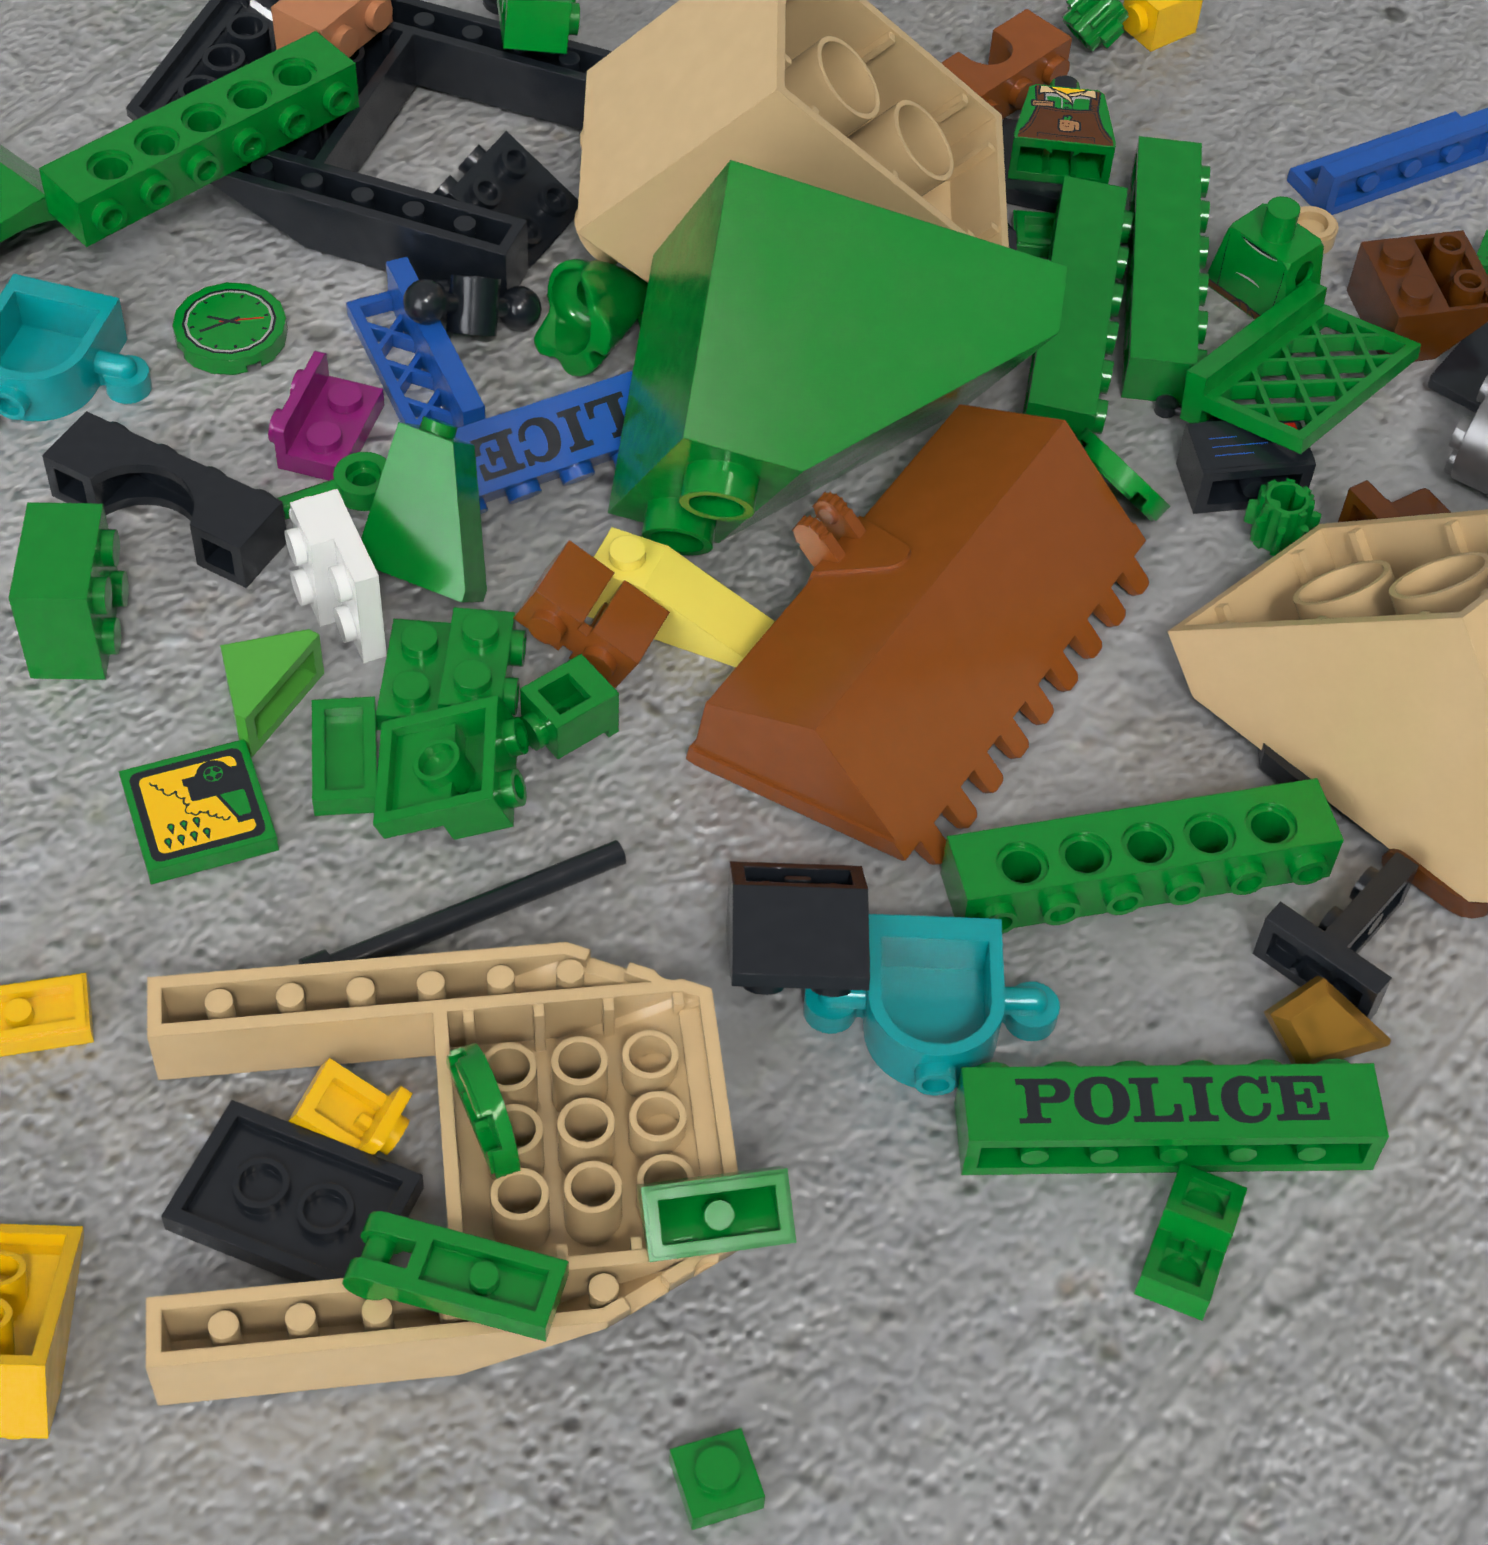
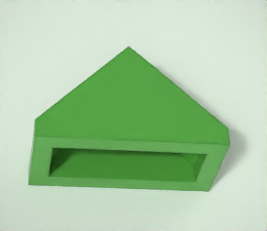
(269, 680)

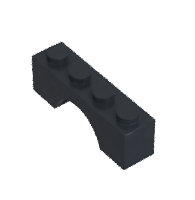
(231, 524)

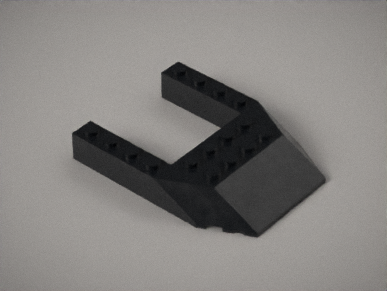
(314, 182)

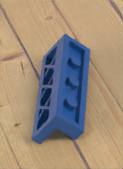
(1393, 162)
(433, 353)

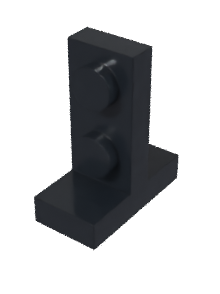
(1332, 948)

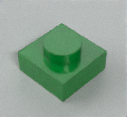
(716, 1478)

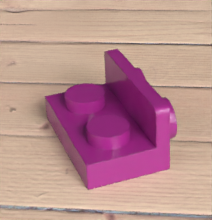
(322, 420)

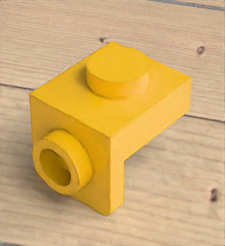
(352, 1110)

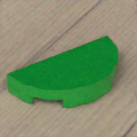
(484, 1108)

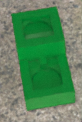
(1191, 1241)

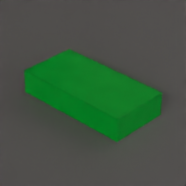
(344, 755)

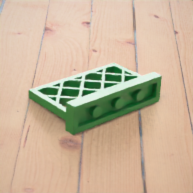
(1267, 350)

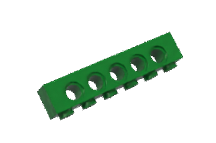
(199, 138)
(1188, 848)

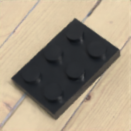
(285, 1196)

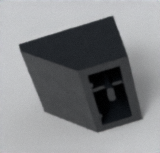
(798, 928)

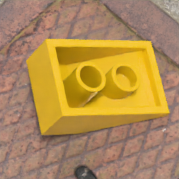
(35, 1322)

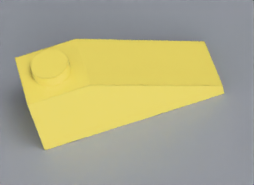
(703, 612)

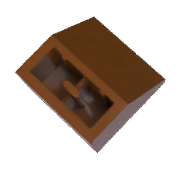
(1421, 289)

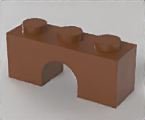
(1021, 55)

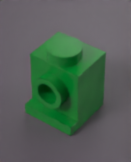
(569, 707)

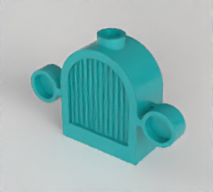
(61, 349)
(935, 999)

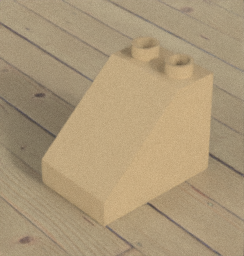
(790, 90)
(1367, 672)

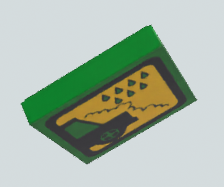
(198, 811)

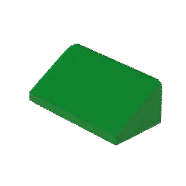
(716, 1213)

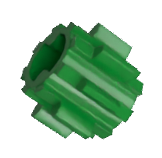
(1095, 21)
(1281, 515)

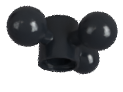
(471, 304)

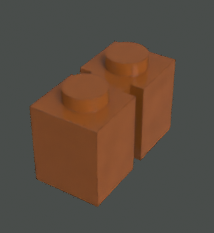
(564, 598)

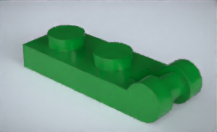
(458, 1275)

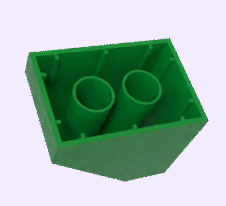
(803, 342)

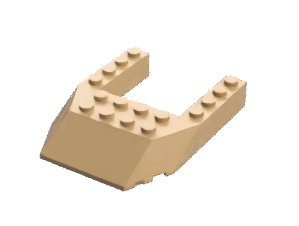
(604, 1089)

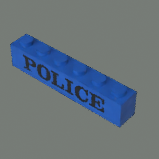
(548, 440)

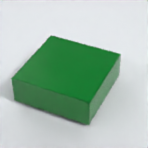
(1033, 231)

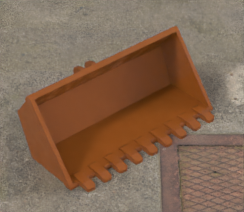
(927, 633)

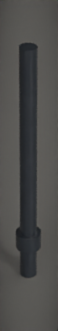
(480, 906)

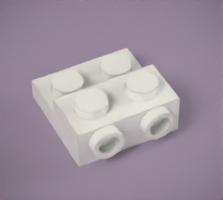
(336, 572)

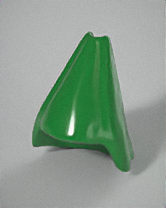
(588, 313)

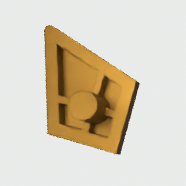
(1322, 1025)

